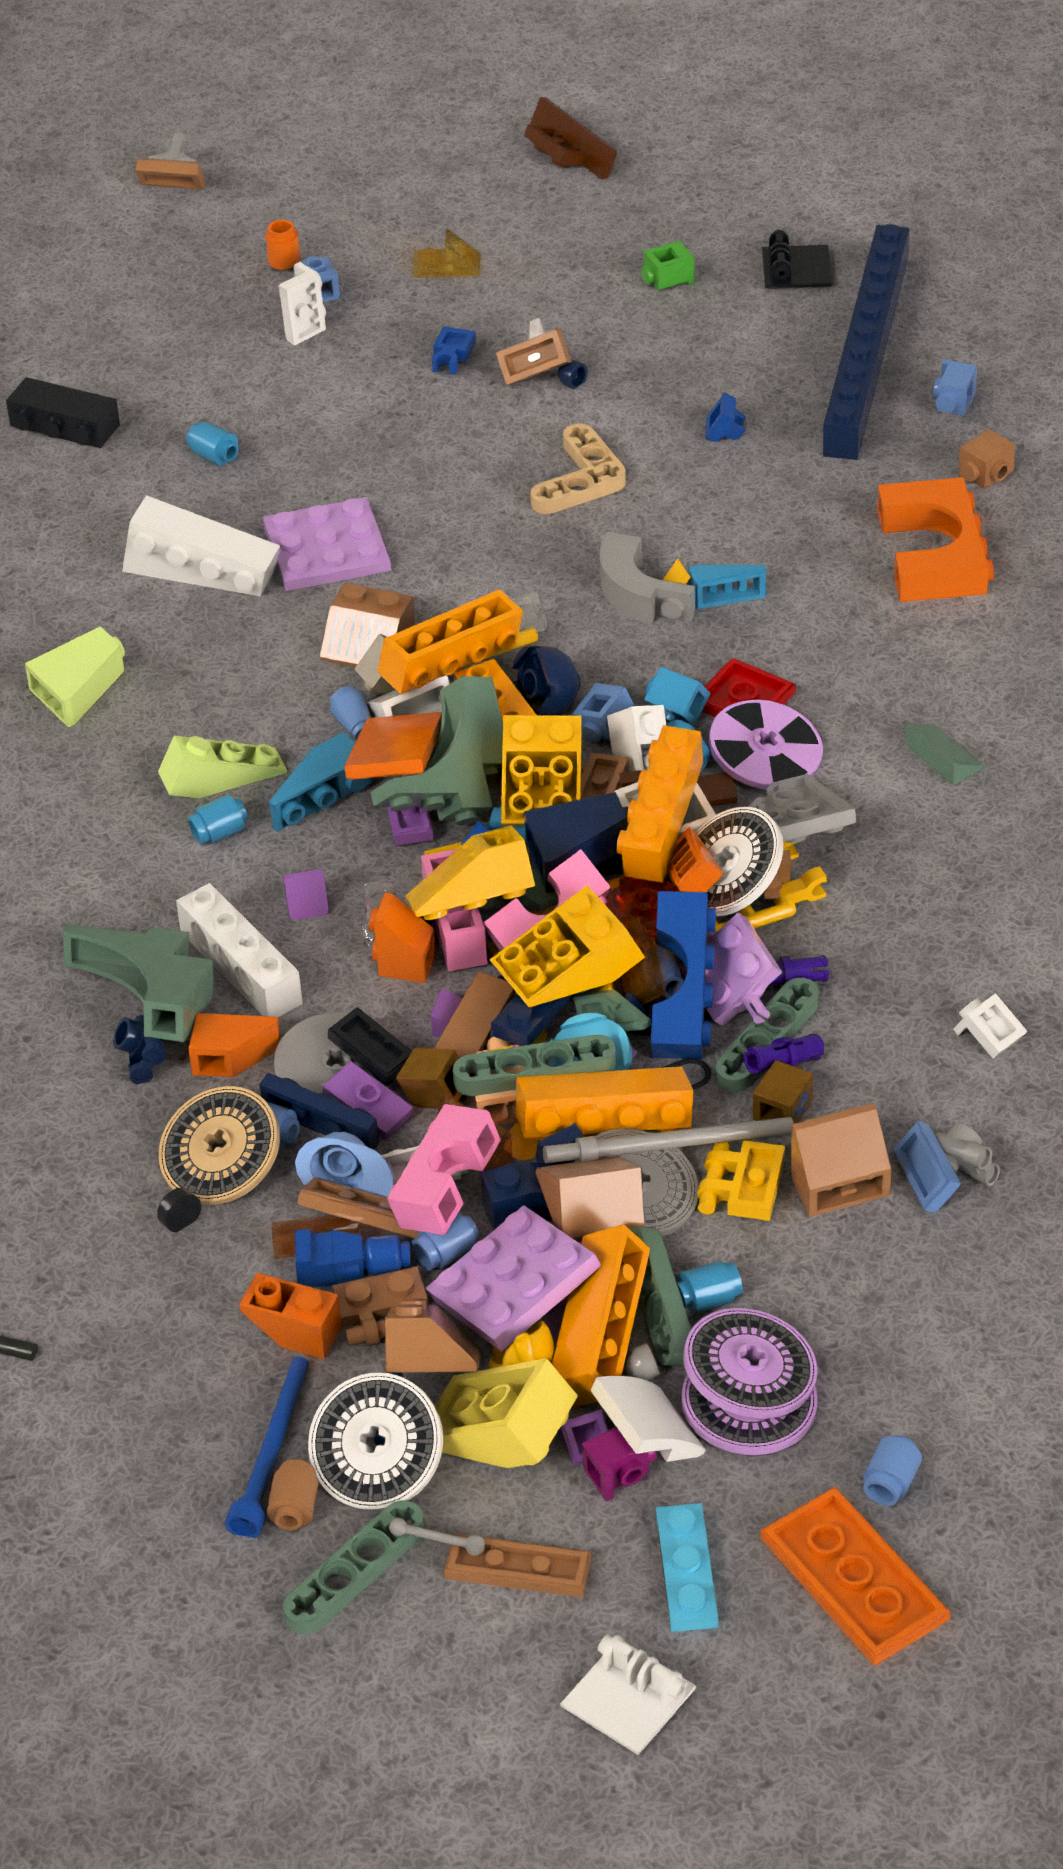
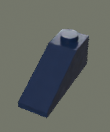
(511, 1187)

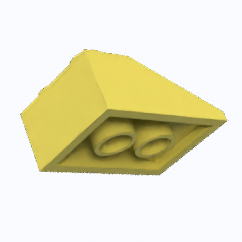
(504, 1413)

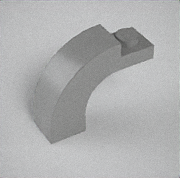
(635, 592)

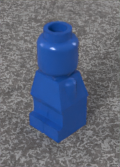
(342, 1256)

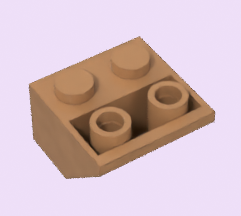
(840, 1160)

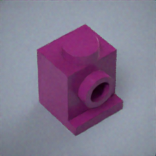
(613, 1463)

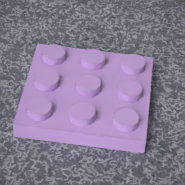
(327, 543)
(513, 1277)

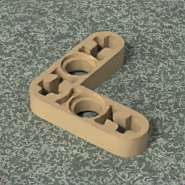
(597, 476)

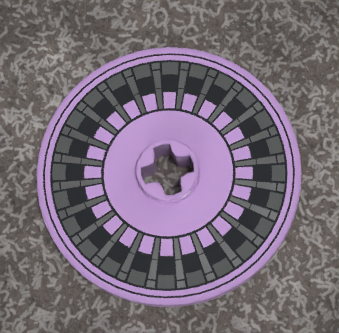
(720, 1368)
(742, 1433)

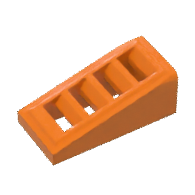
(692, 864)

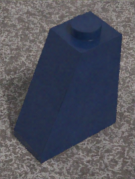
(565, 828)

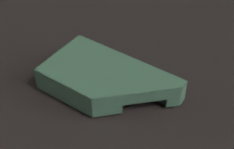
(614, 1007)

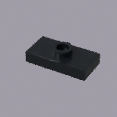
(370, 1045)

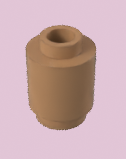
(293, 1495)

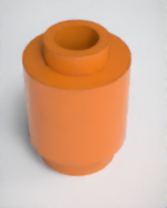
(282, 245)

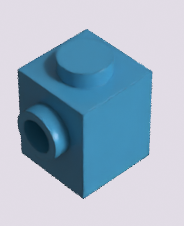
(680, 695)

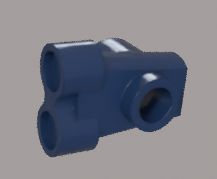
(143, 1051)

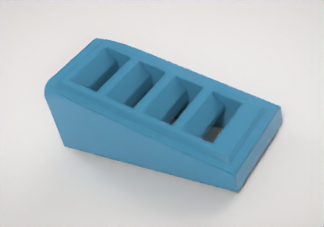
(726, 574)

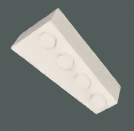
(196, 550)

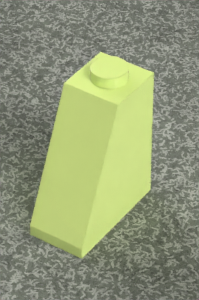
(76, 674)

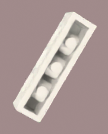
(239, 952)

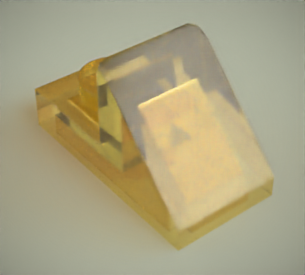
(455, 260)

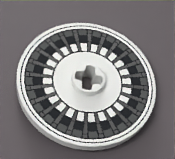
(747, 850)
(356, 1412)

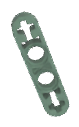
(763, 1033)
(533, 1059)
(662, 1301)
(349, 1563)

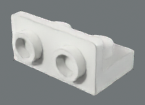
(302, 304)

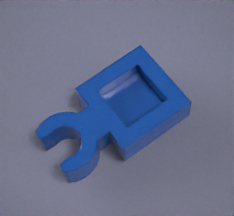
(451, 347)

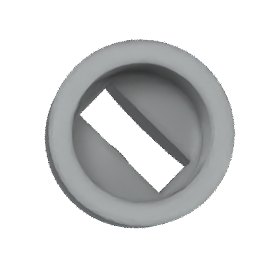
(641, 1363)

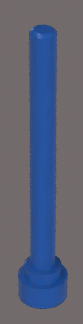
(247, 1513)

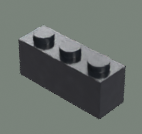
(63, 412)

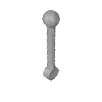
(474, 1544)

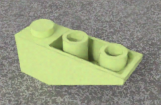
(205, 767)

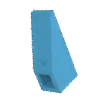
(315, 783)

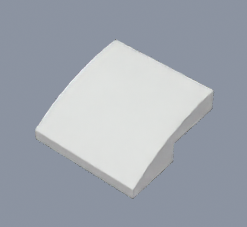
(646, 1417)

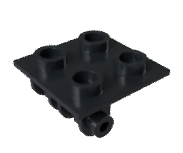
(795, 264)

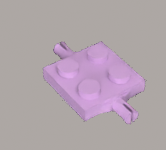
(740, 971)

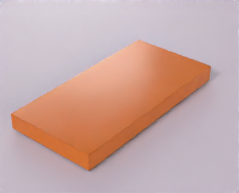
(394, 746)
(855, 1575)

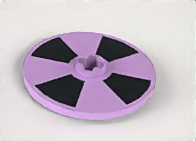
(764, 743)

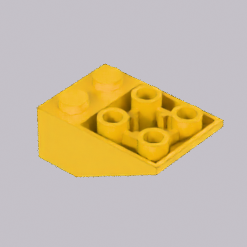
(539, 764)
(478, 870)
(568, 951)

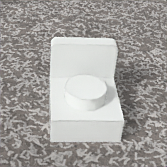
(991, 1024)

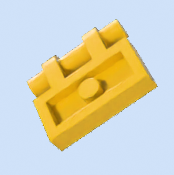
(754, 1183)

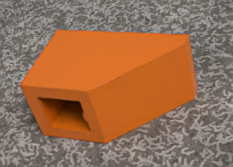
(402, 941)
(231, 1043)
(293, 1314)

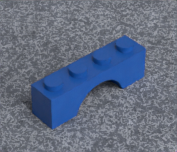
(679, 1020)

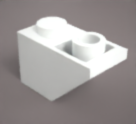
(633, 732)

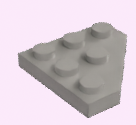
(804, 808)

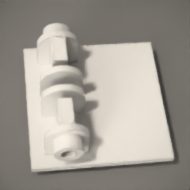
(627, 1694)

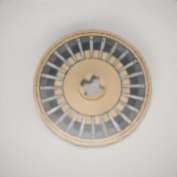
(214, 1117)

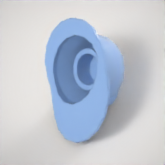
(345, 1161)

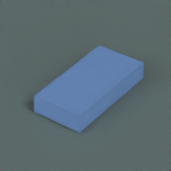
(926, 1167)

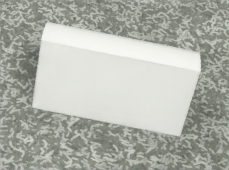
(417, 701)

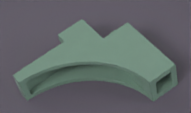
(462, 761)
(152, 967)

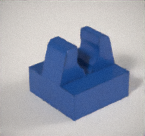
(724, 420)

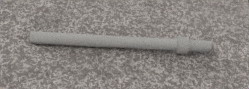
(590, 1149)

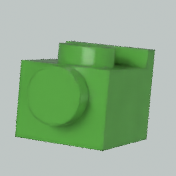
(668, 266)

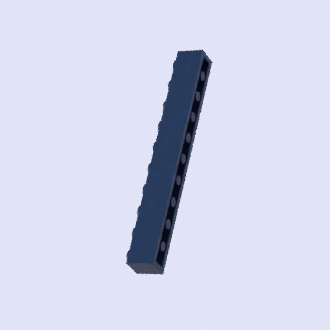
(866, 343)

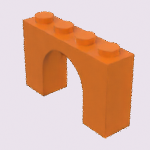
(944, 508)

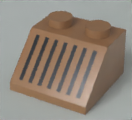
(358, 618)
(427, 1340)

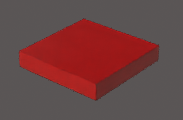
(744, 682)

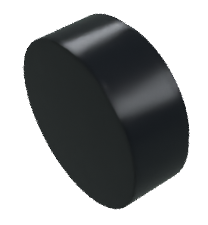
(178, 1209)

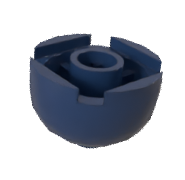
(548, 675)

